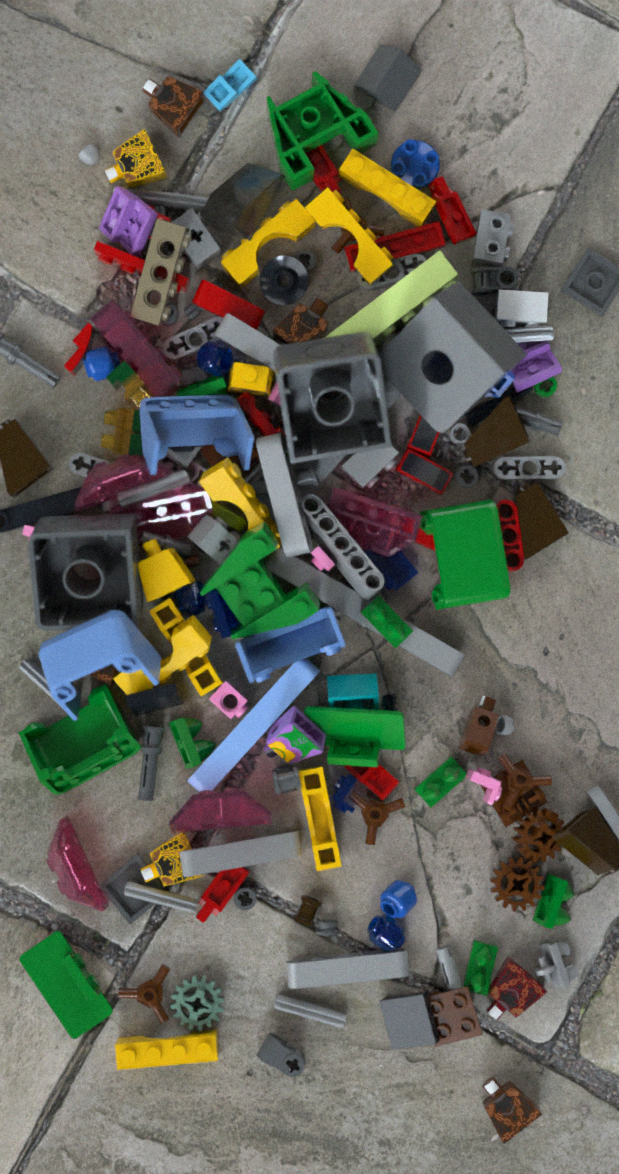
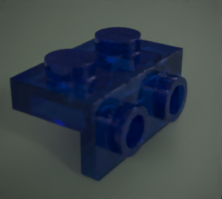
(395, 569)
(224, 618)

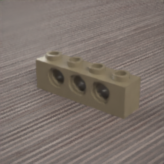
(143, 307)

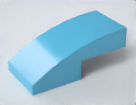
(230, 85)

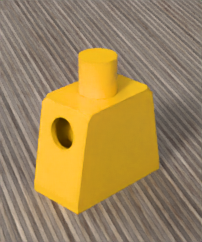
(162, 571)

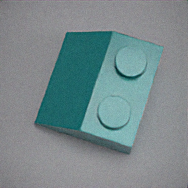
(353, 691)

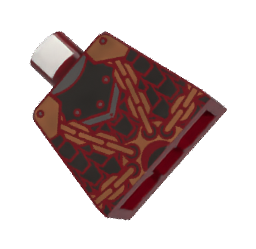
(513, 990)

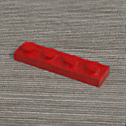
(404, 243)
(133, 264)

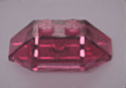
(108, 480)
(171, 512)
(375, 522)
(219, 811)
(73, 868)

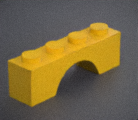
(403, 197)
(329, 212)
(291, 223)
(225, 483)
(188, 641)
(200, 670)
(319, 818)
(154, 1052)

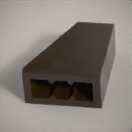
(497, 434)
(20, 458)
(537, 520)
(590, 841)

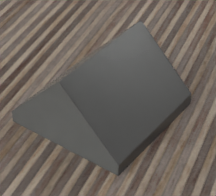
(388, 76)

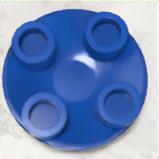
(415, 163)

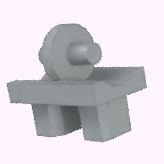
(552, 964)

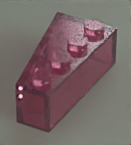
(136, 350)

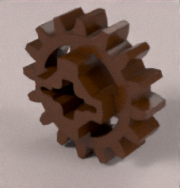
(538, 834)
(525, 876)

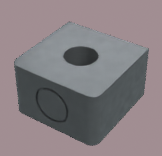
(472, 340)
(336, 427)
(64, 597)

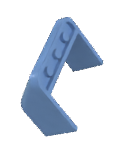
(194, 422)
(91, 646)
(283, 646)

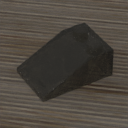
(242, 200)

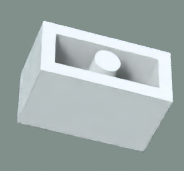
(521, 308)

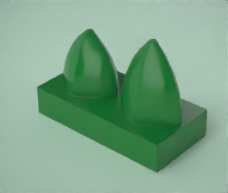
(211, 386)
(386, 622)
(190, 751)
(440, 781)
(549, 909)
(480, 967)

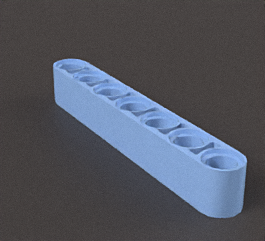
(253, 725)

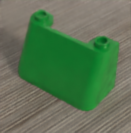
(467, 554)
(83, 748)

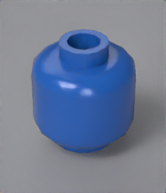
(100, 362)
(398, 899)

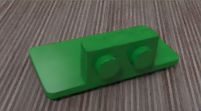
(358, 734)
(66, 984)

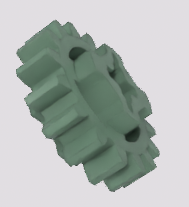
(187, 1000)

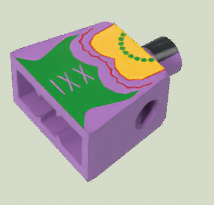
(294, 737)

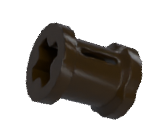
(307, 910)

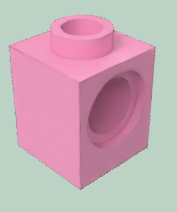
(218, 699)

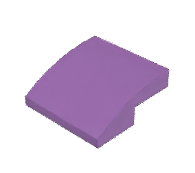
(128, 221)
(536, 366)

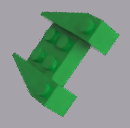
(312, 121)
(253, 590)

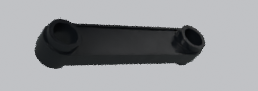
(30, 512)

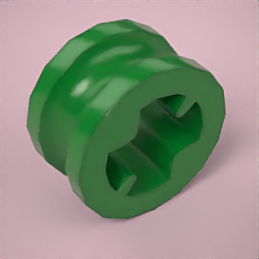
(552, 389)

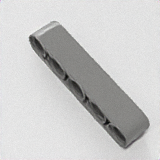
(247, 340)
(284, 494)
(342, 558)
(240, 853)
(347, 968)

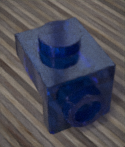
(343, 786)

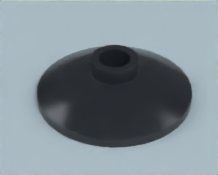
(271, 279)

